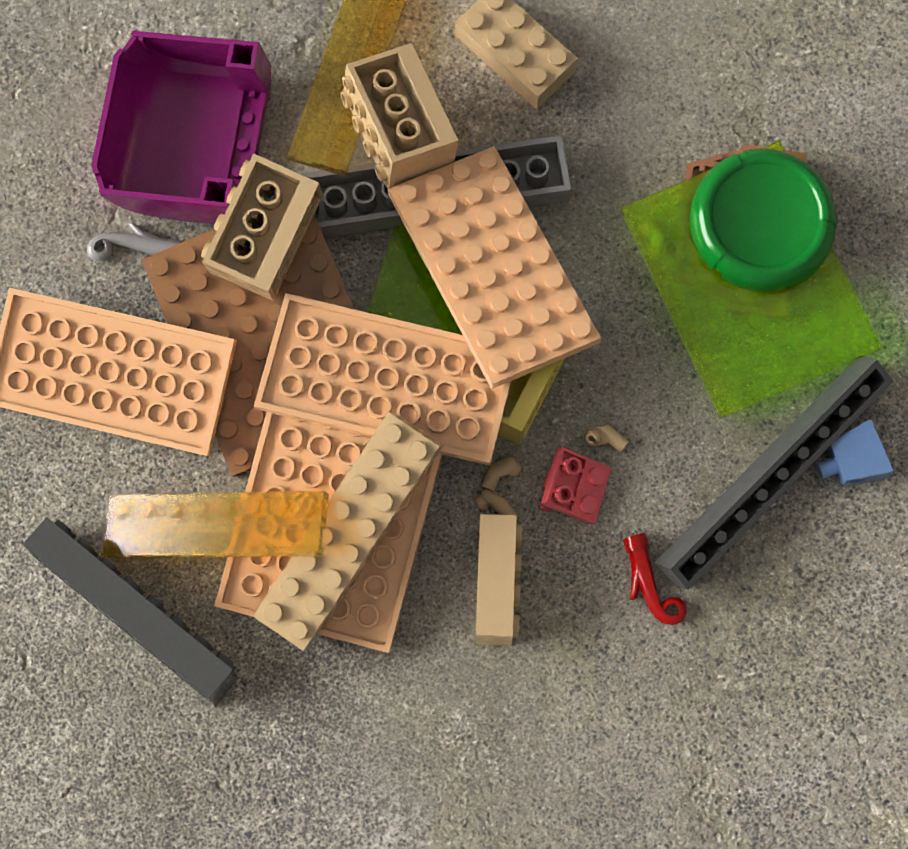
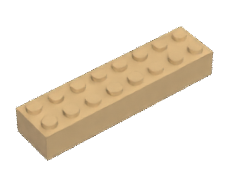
(354, 526)

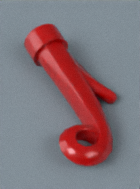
(644, 579)

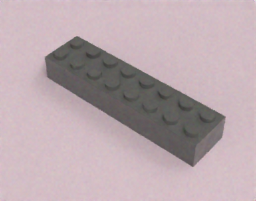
(126, 607)

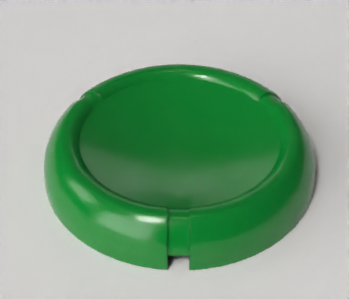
(763, 220)

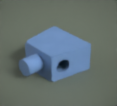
(856, 457)

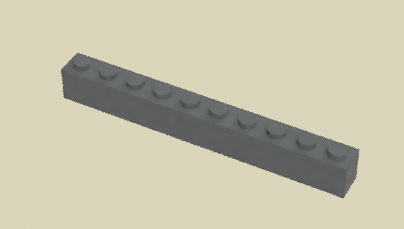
(773, 472)

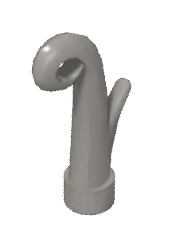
(140, 241)

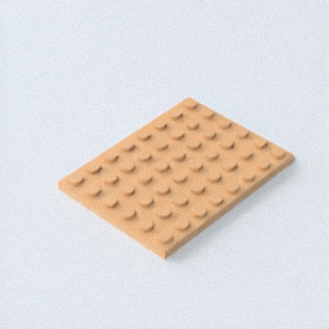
(317, 458)

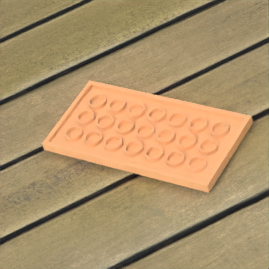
(493, 267)
(357, 366)
(112, 371)

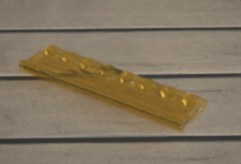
(326, 128)
(216, 525)

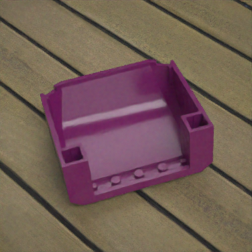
(180, 123)

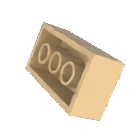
(516, 48)
(496, 580)

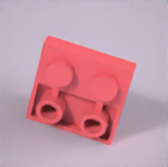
(575, 486)

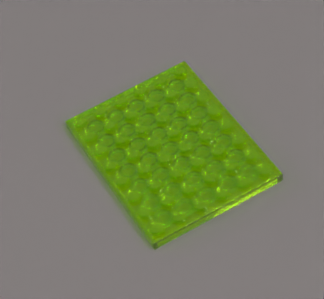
(739, 338)

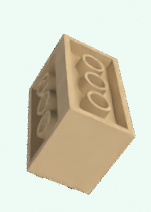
(398, 115)
(278, 238)

